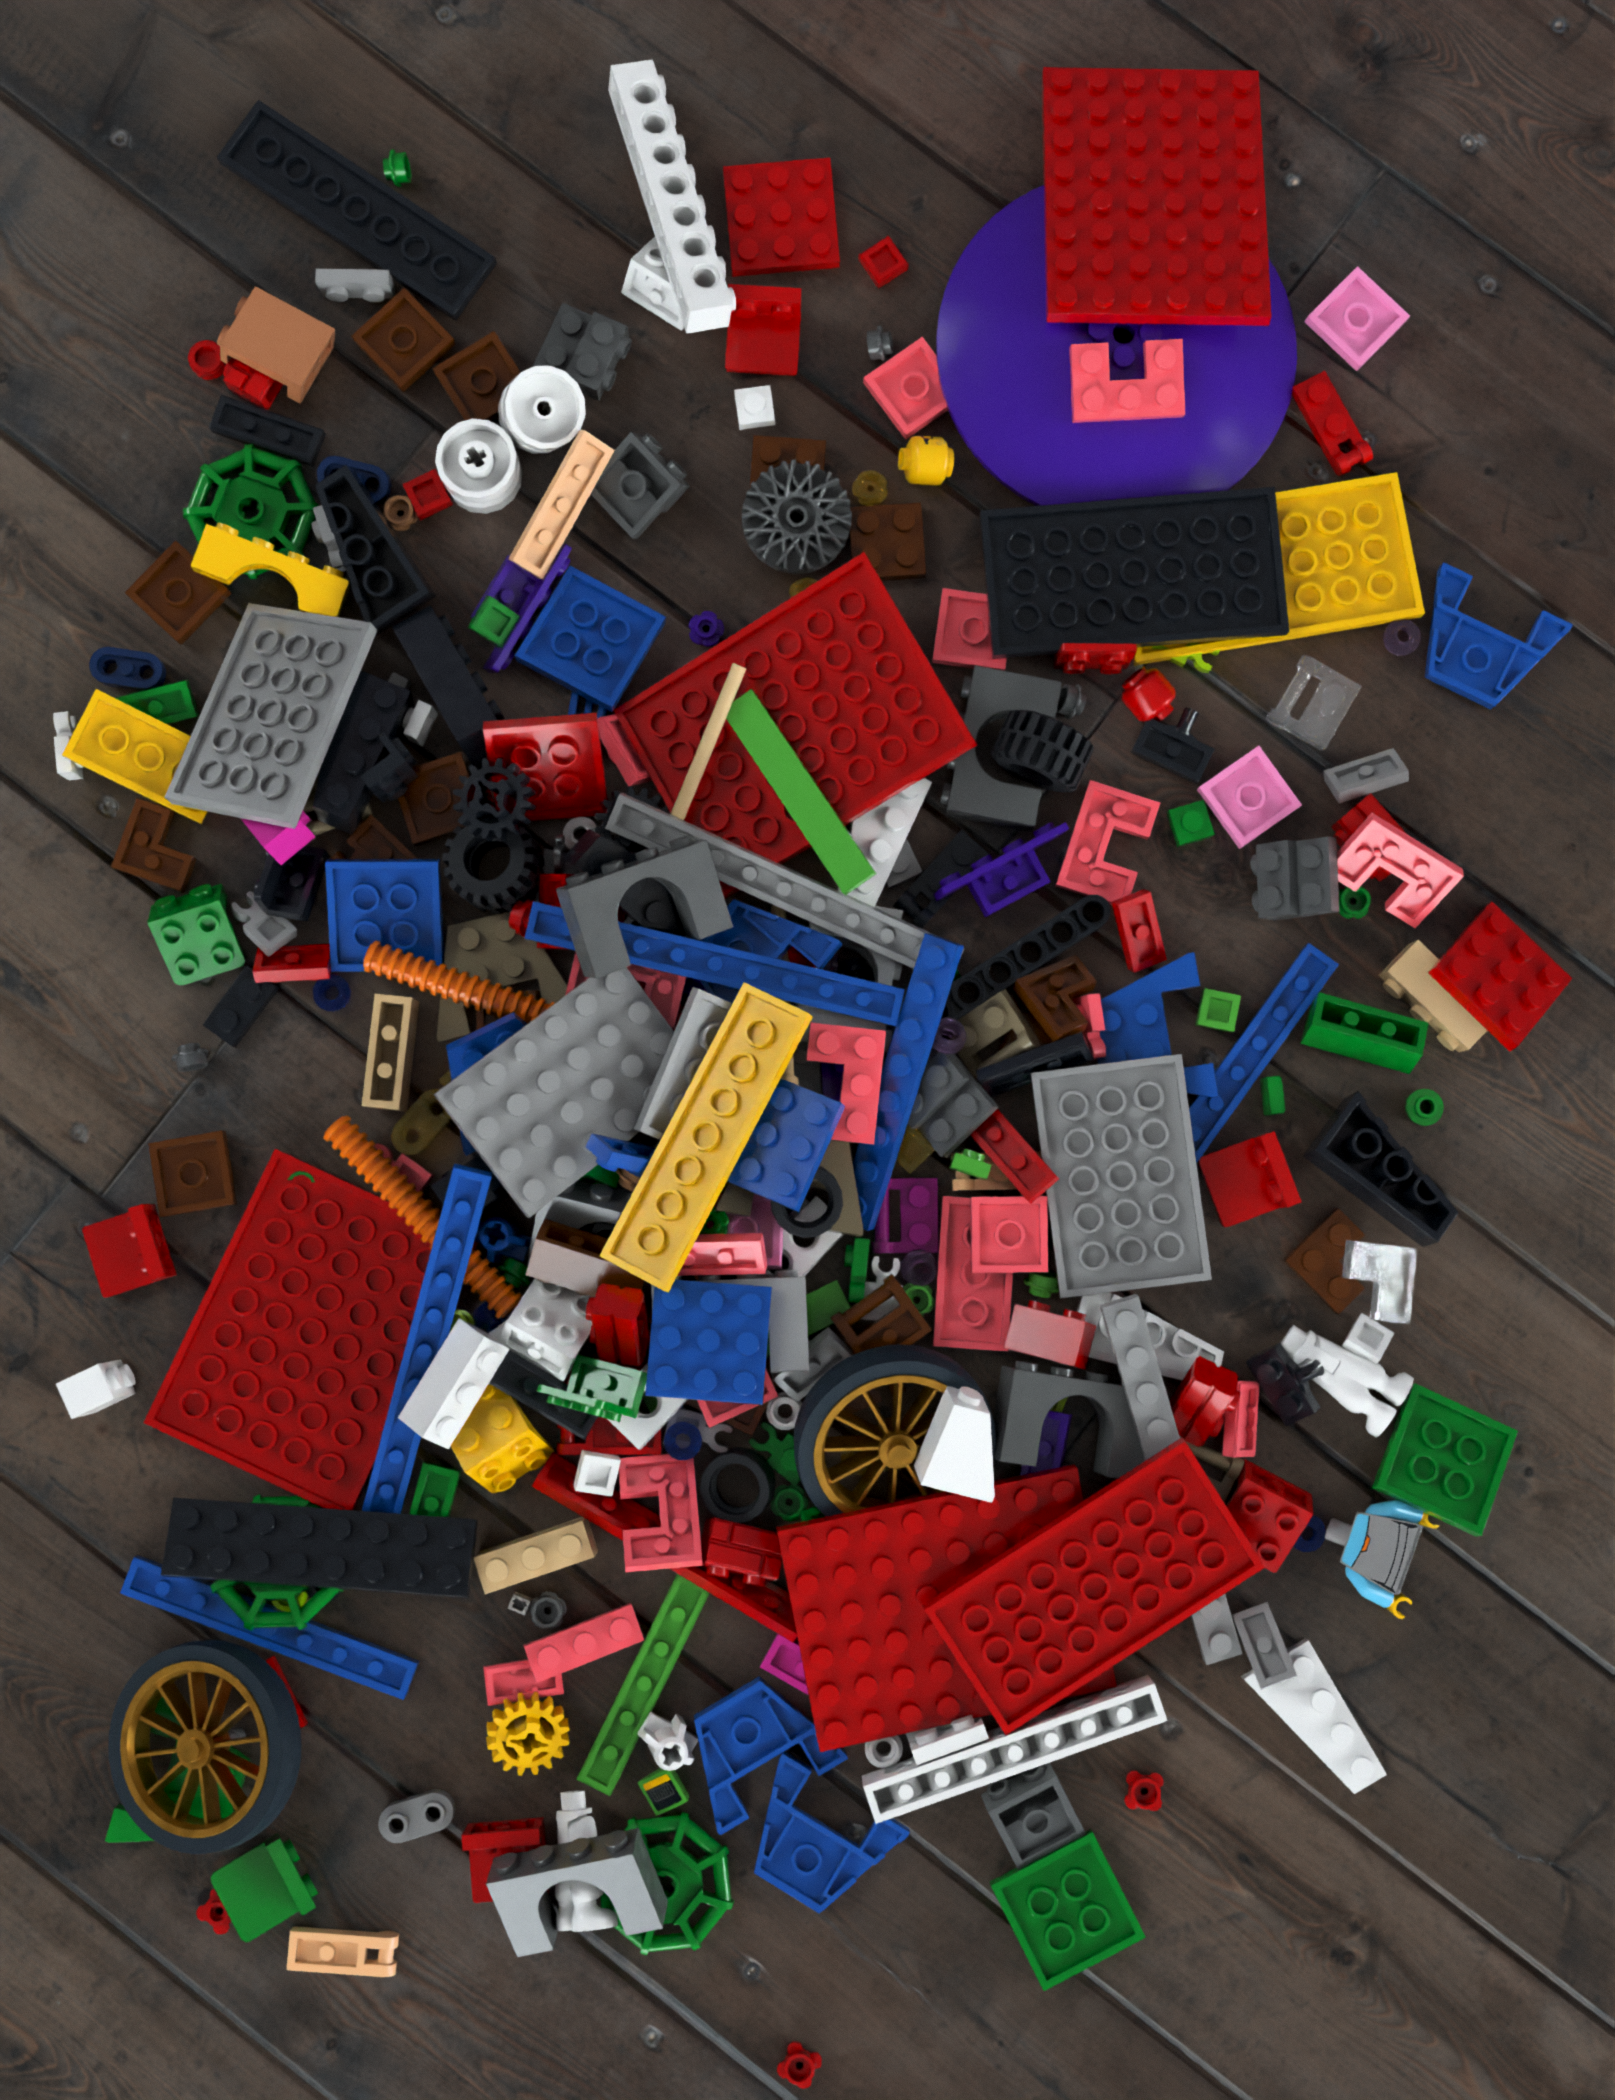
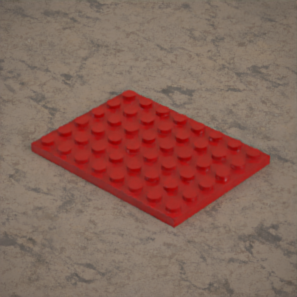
(1154, 197)
(841, 688)
(299, 1336)
(860, 1592)

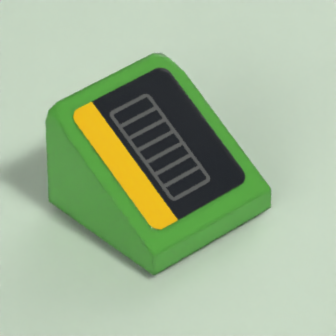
(663, 1790)

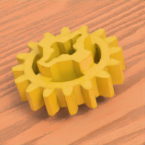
(527, 1733)

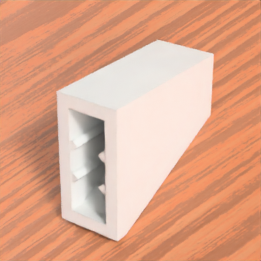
(959, 1447)

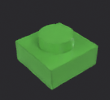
(1218, 1010)
(970, 1163)

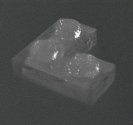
(1391, 1273)

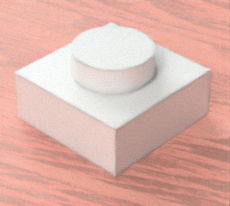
(754, 407)
(419, 722)
(1368, 1339)
(596, 1473)

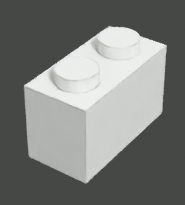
(97, 1388)

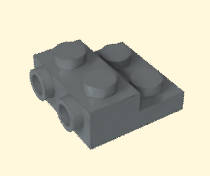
(585, 348)
(639, 483)
(1296, 878)
(949, 1103)
(1032, 1814)

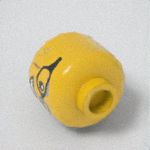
(926, 460)

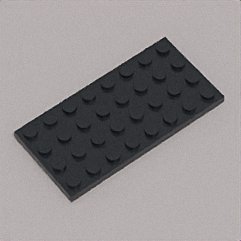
(1134, 571)

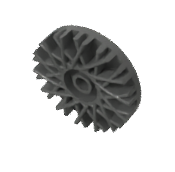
(801, 491)

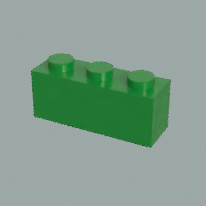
(1364, 1033)

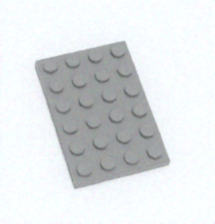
(271, 715)
(557, 1082)
(1126, 1175)

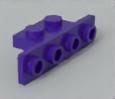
(522, 595)
(1006, 878)

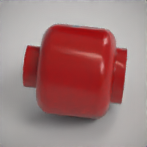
(1148, 695)

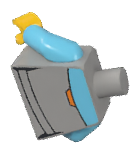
(1380, 1549)

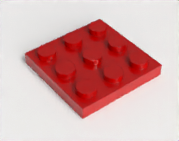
(781, 217)
(559, 757)
(1500, 976)

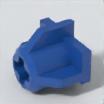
(501, 1238)

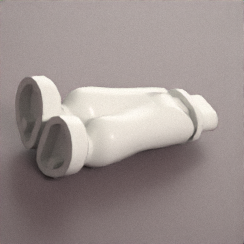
(1350, 1377)
(577, 1898)

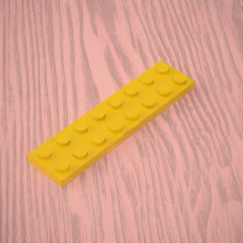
(706, 1137)

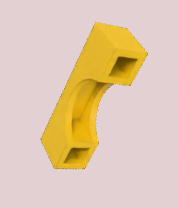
(227, 556)

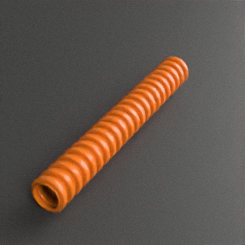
(451, 983)
(416, 1209)

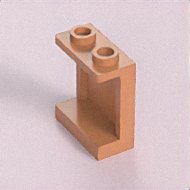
(277, 341)

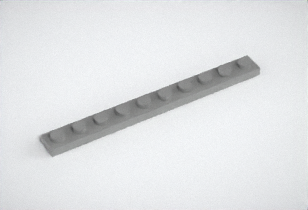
(774, 882)
(1156, 1431)

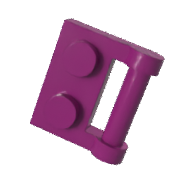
(917, 1217)

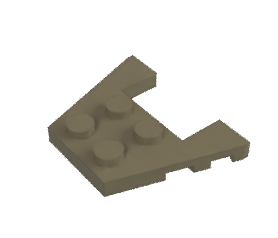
(494, 953)
(835, 1160)

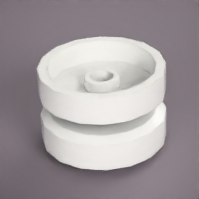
(560, 398)
(483, 445)

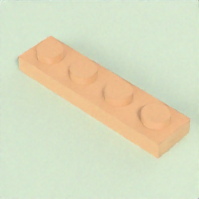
(561, 504)

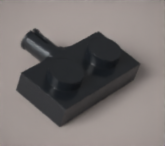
(1174, 747)
(1286, 1383)

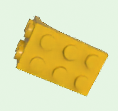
(499, 1442)

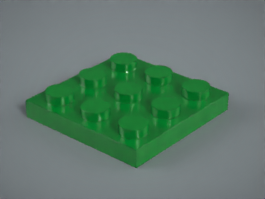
(1445, 1460)
(1067, 1910)

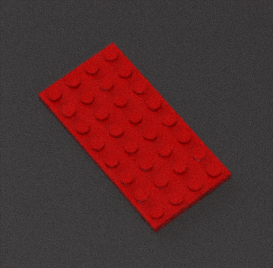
(1093, 1586)

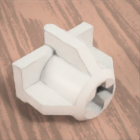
(668, 1741)

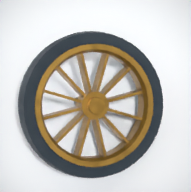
(889, 1443)
(204, 1746)

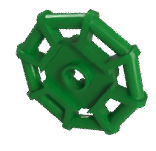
(250, 488)
(253, 1615)
(687, 1881)

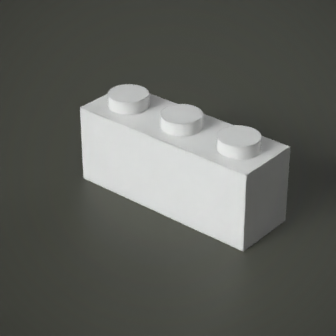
(453, 1383)

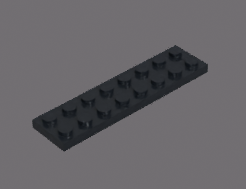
(357, 210)
(320, 1548)

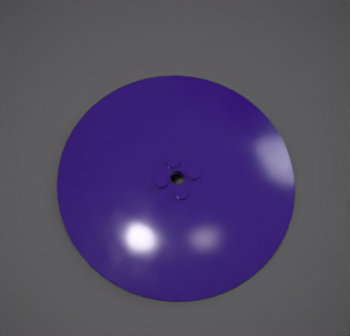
(1012, 382)

